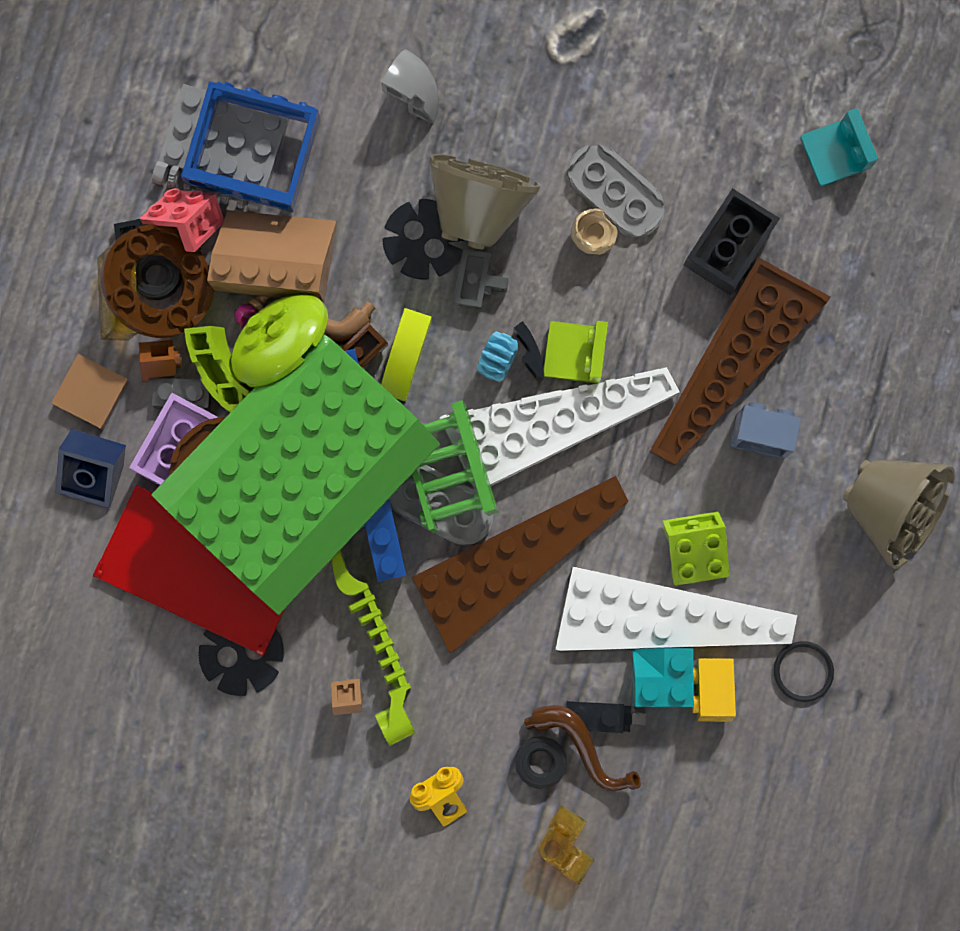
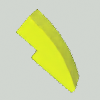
(406, 353)

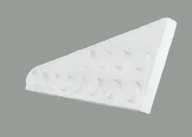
(543, 425)
(633, 614)

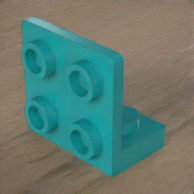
(839, 149)

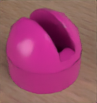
(241, 312)

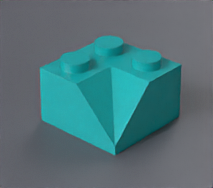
(662, 677)

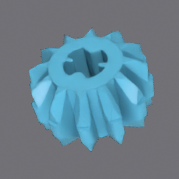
(497, 356)

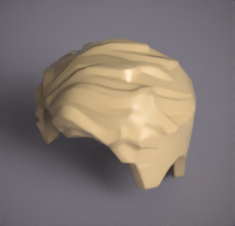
(593, 232)

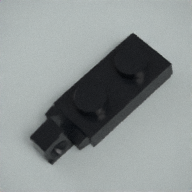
(606, 716)

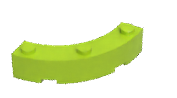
(213, 360)

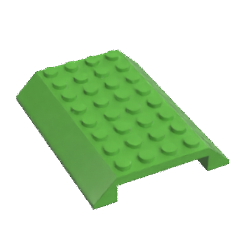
(296, 472)

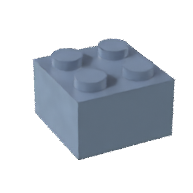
(765, 431)

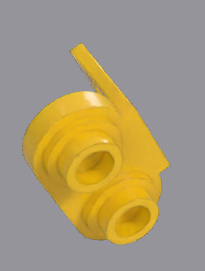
(437, 792)

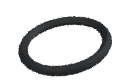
(819, 694)

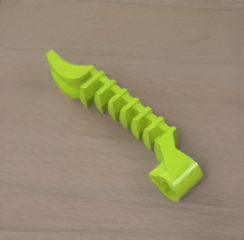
(393, 720)

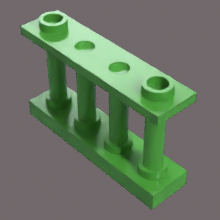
(476, 472)

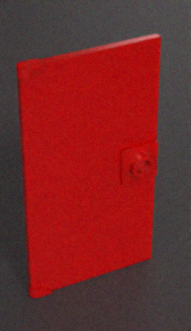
(175, 571)

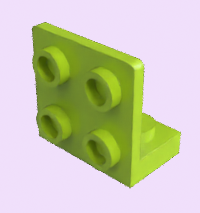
(575, 351)
(697, 548)

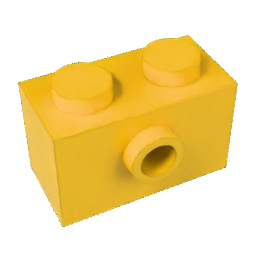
(714, 690)

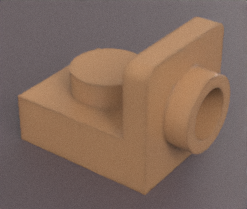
(346, 696)

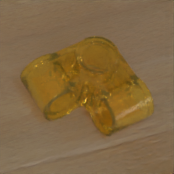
(564, 830)

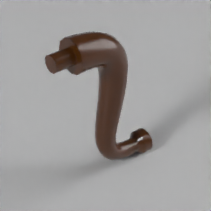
(562, 717)

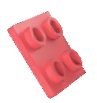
(192, 212)

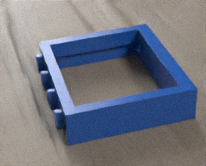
(239, 189)

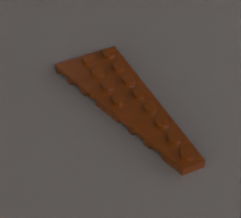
(752, 334)
(487, 577)

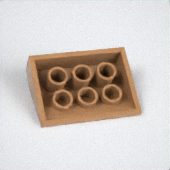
(272, 255)

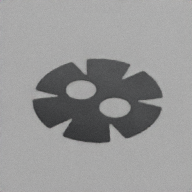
(400, 246)
(235, 677)

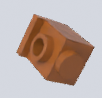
(158, 359)

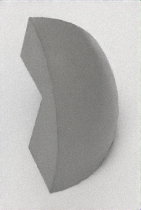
(414, 84)

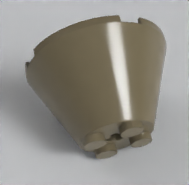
(477, 199)
(899, 504)

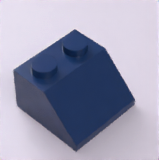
(89, 468)

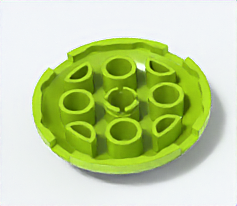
(277, 338)

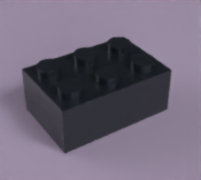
(731, 241)

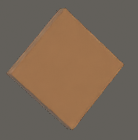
(90, 391)

